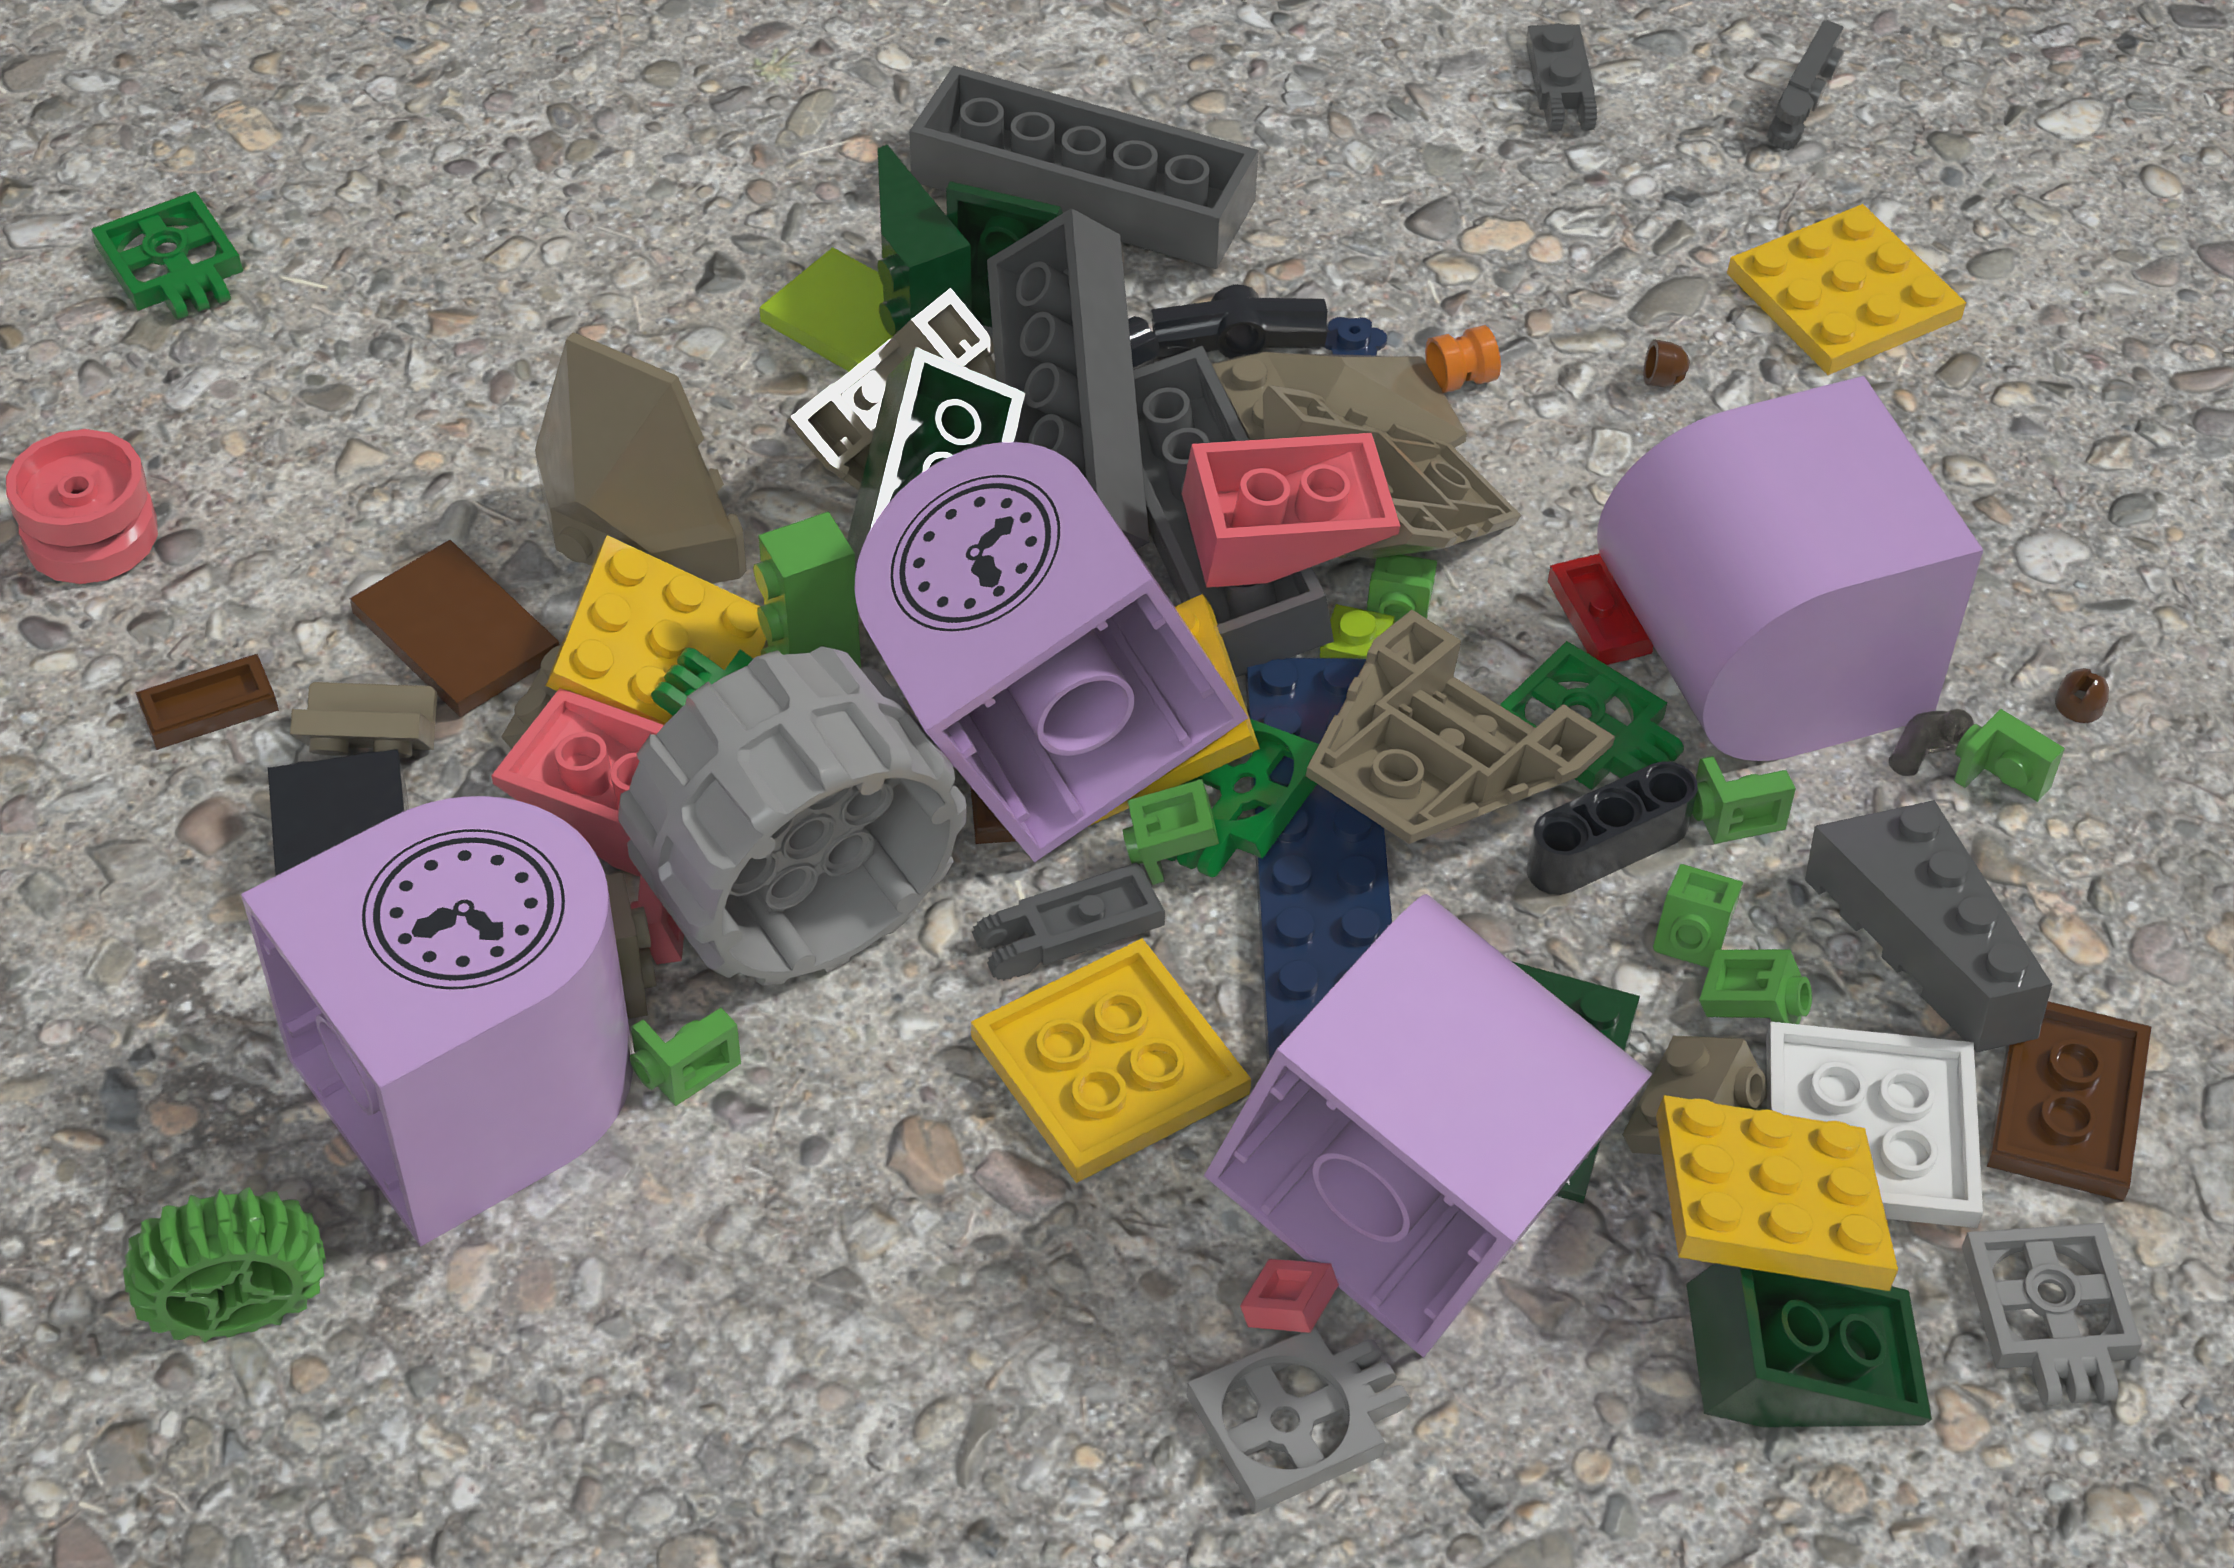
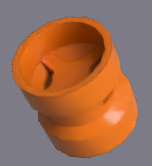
(1463, 359)

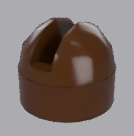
(1665, 364)
(2094, 701)

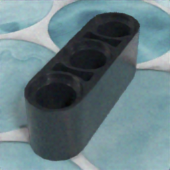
(1611, 827)

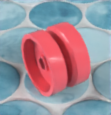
(82, 506)

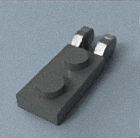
(1561, 74)
(1806, 86)
(1070, 921)

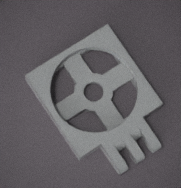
(2065, 1351)
(1345, 1392)

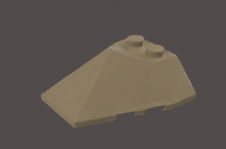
(1381, 386)
(844, 415)
(628, 465)
(1431, 484)
(1431, 750)

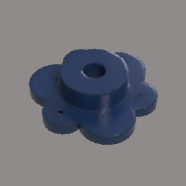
(1354, 337)

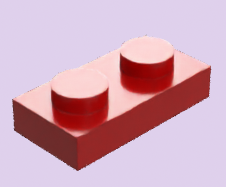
(1598, 610)

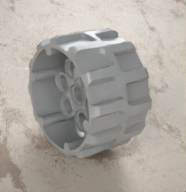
(791, 815)

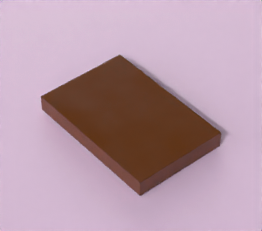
(454, 627)
(2072, 1102)

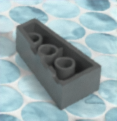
(1936, 919)

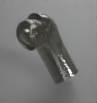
(1926, 735)

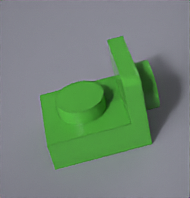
(1401, 585)
(2010, 752)
(1741, 806)
(1168, 826)
(1696, 915)
(1756, 986)
(690, 1060)

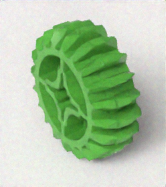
(224, 1265)

